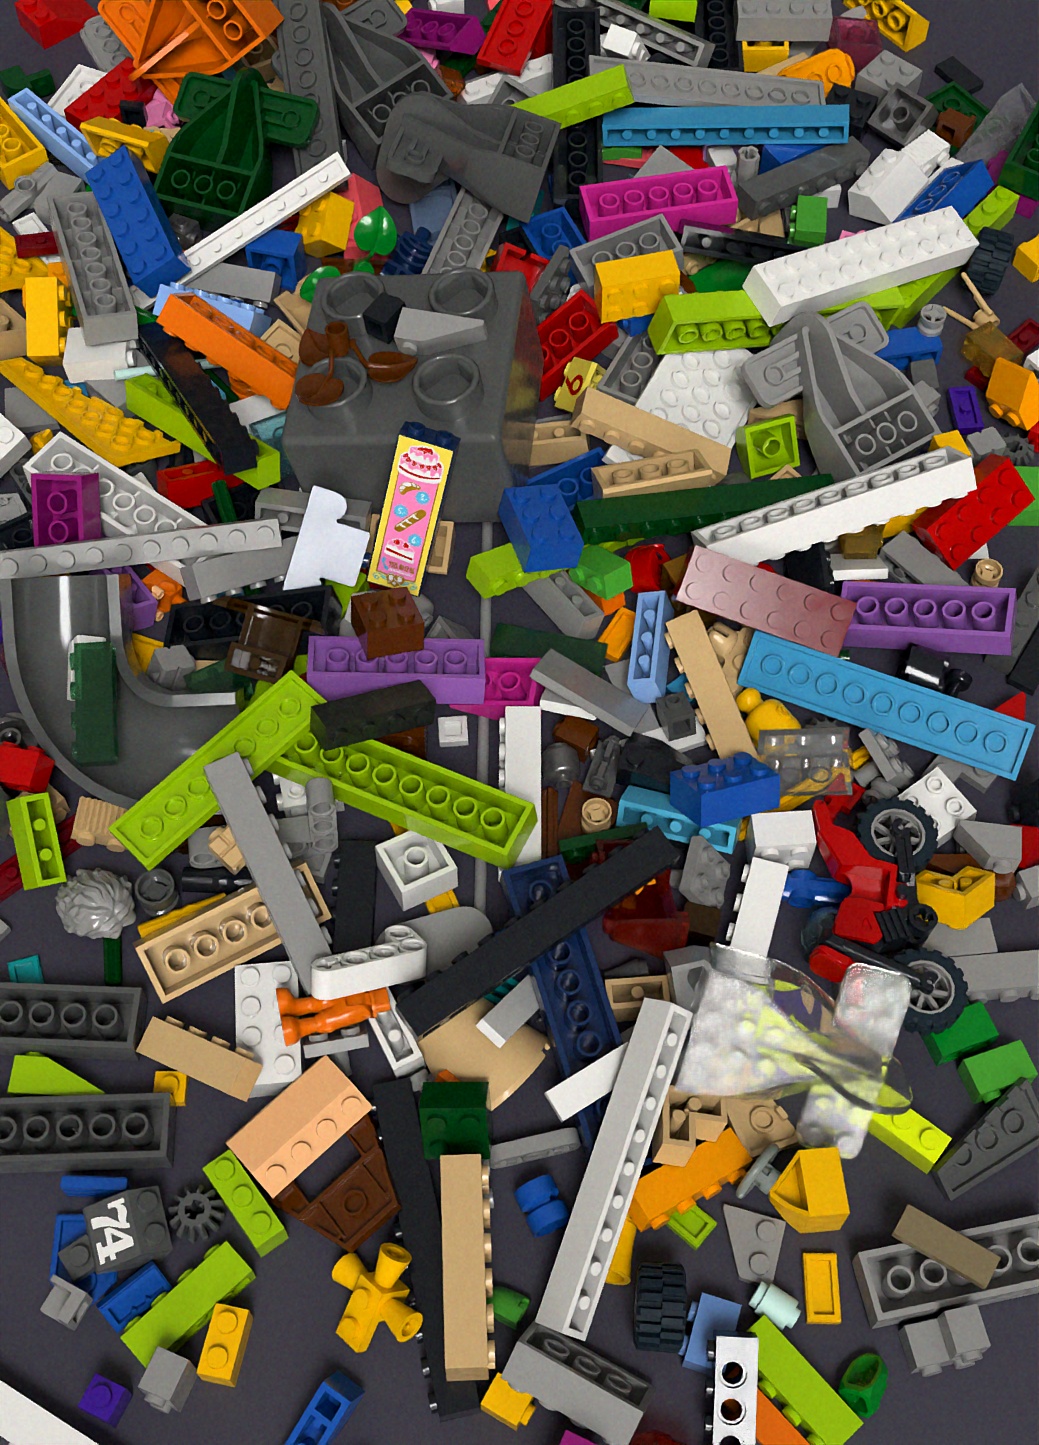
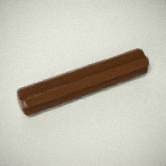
(549, 823)

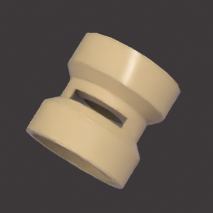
(986, 573)
(594, 811)

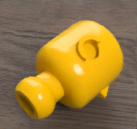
(764, 714)

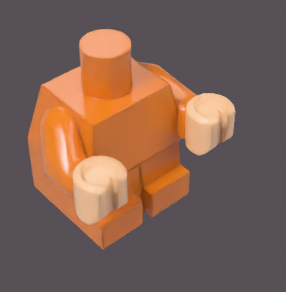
(165, 591)

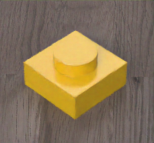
(172, 1082)

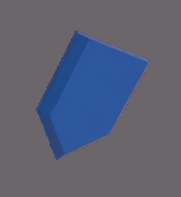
(68, 1230)

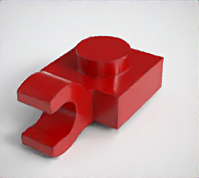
(843, 803)

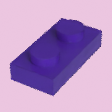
(965, 409)

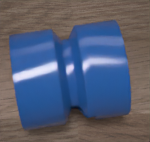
(541, 1203)

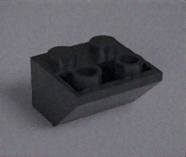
(811, 567)

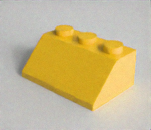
(109, 135)

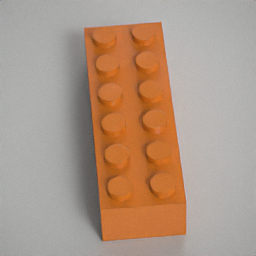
(230, 346)

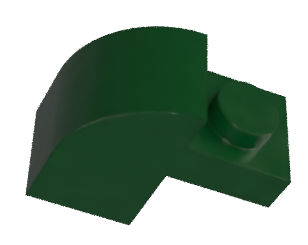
(14, 80)

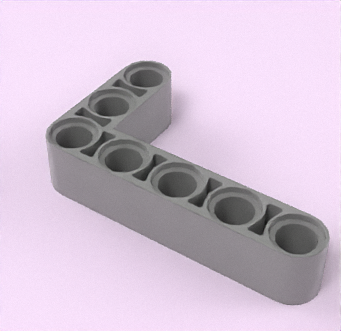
(303, 834)

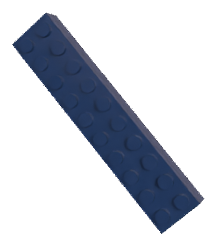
(568, 992)

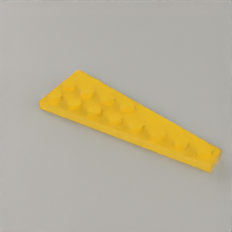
(90, 420)

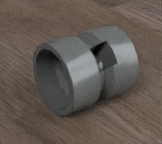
(157, 893)

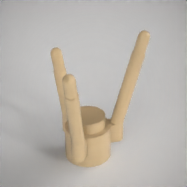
(982, 316)

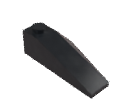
(648, 763)

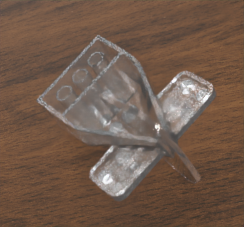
(775, 1033)

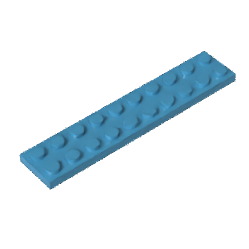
(886, 705)

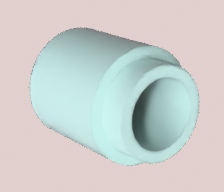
(775, 1304)

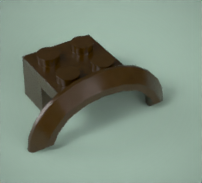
(266, 641)

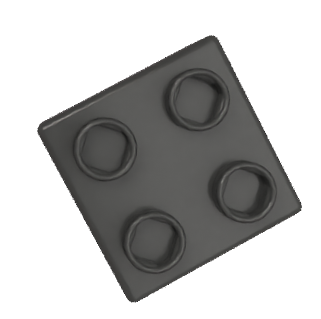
(474, 391)

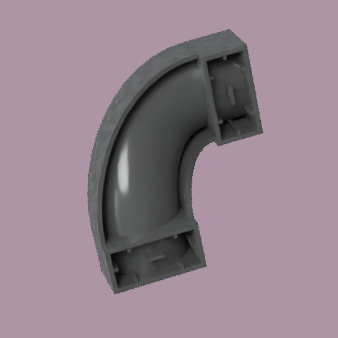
(154, 724)

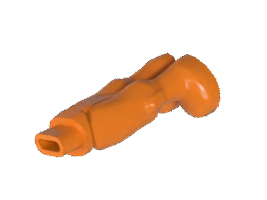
(331, 1013)

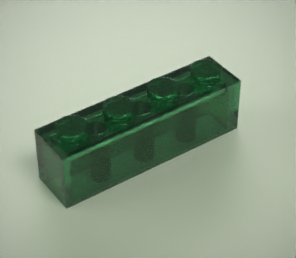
(523, 642)
(95, 704)

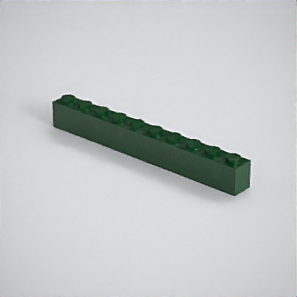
(684, 509)

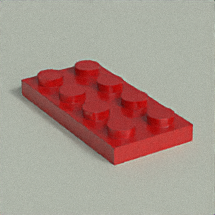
(514, 35)

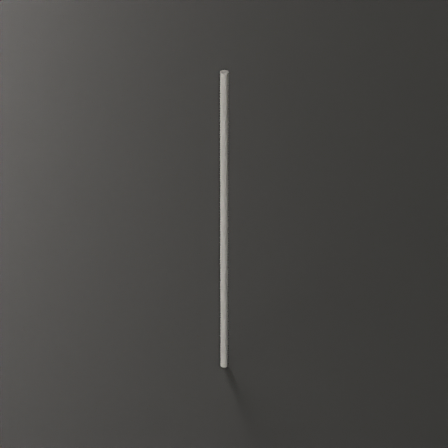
(483, 725)

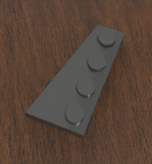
(992, 1143)

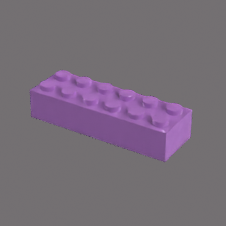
(932, 616)
(447, 667)

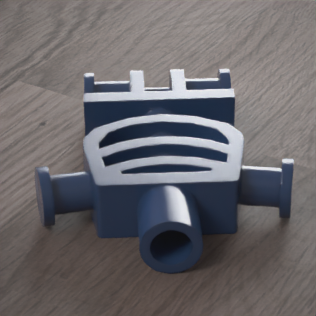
(409, 253)

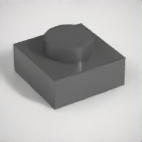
(78, 1259)

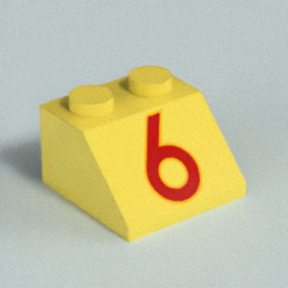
(578, 376)

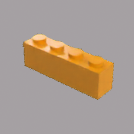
(678, 1187)

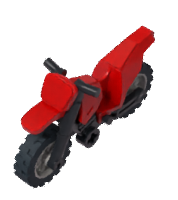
(884, 908)

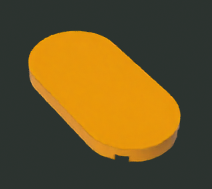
(827, 66)

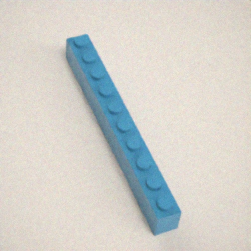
(726, 125)

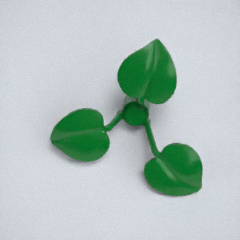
(372, 233)

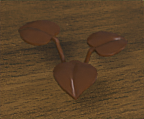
(321, 390)

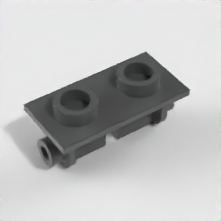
(603, 768)

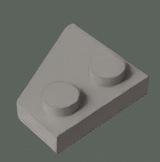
(754, 1243)

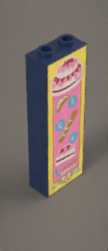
(412, 507)

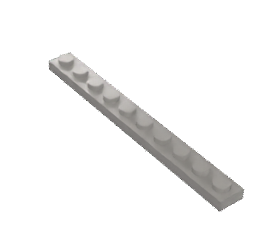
(141, 548)

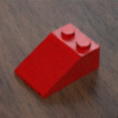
(53, 20)

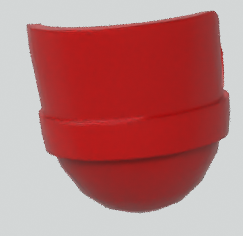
(646, 567)

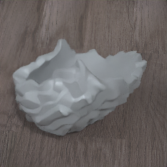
(96, 904)

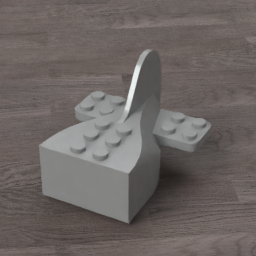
(854, 403)

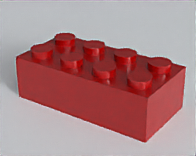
(106, 94)
(571, 333)
(966, 523)

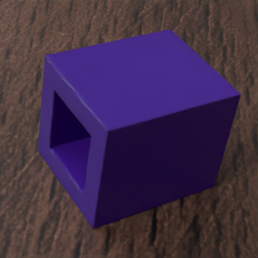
(105, 1400)

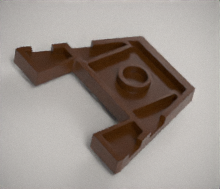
(354, 1202)

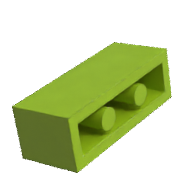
(36, 841)
(245, 1203)

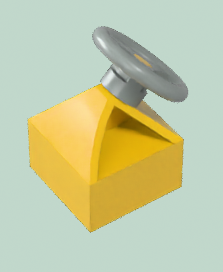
(808, 1191)

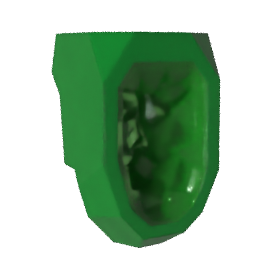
(864, 1384)

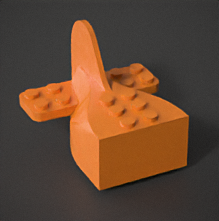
(187, 35)

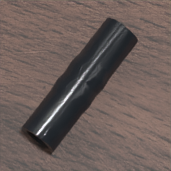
(214, 880)

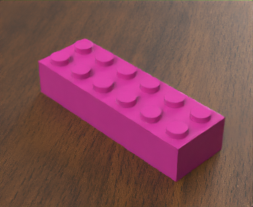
(692, 195)

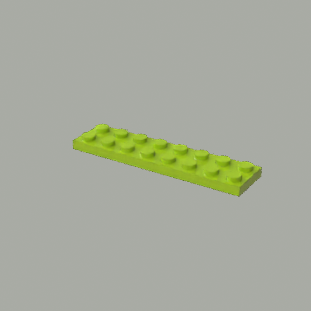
(184, 797)

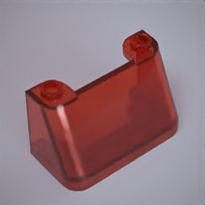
(647, 919)

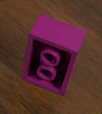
(65, 507)

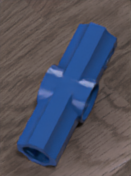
(805, 890)

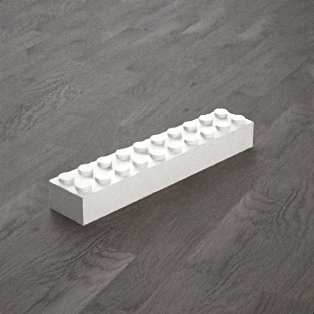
(859, 265)
(841, 507)

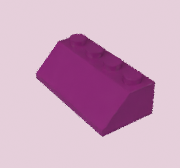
(443, 31)

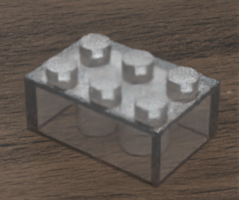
(809, 760)

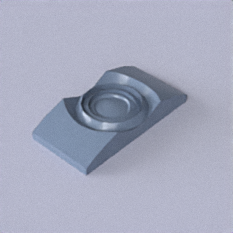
(433, 209)

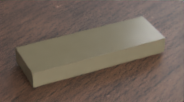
(946, 1246)

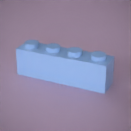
(649, 647)

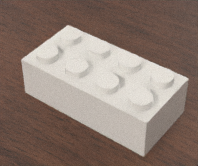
(260, 1024)

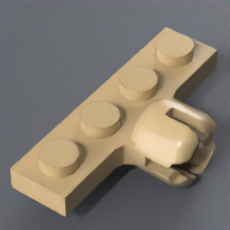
(731, 651)

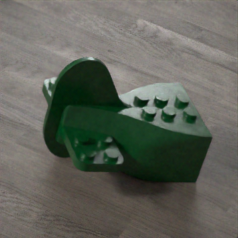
(223, 153)

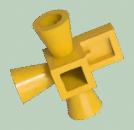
(376, 1297)

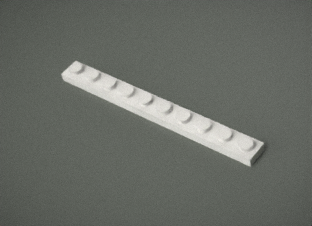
(257, 221)

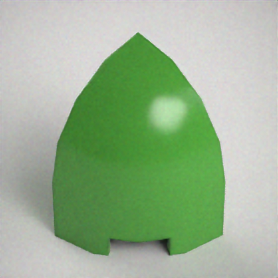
(508, 1306)

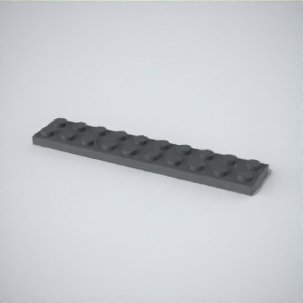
(309, 75)

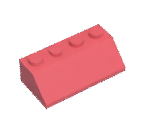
(366, 199)

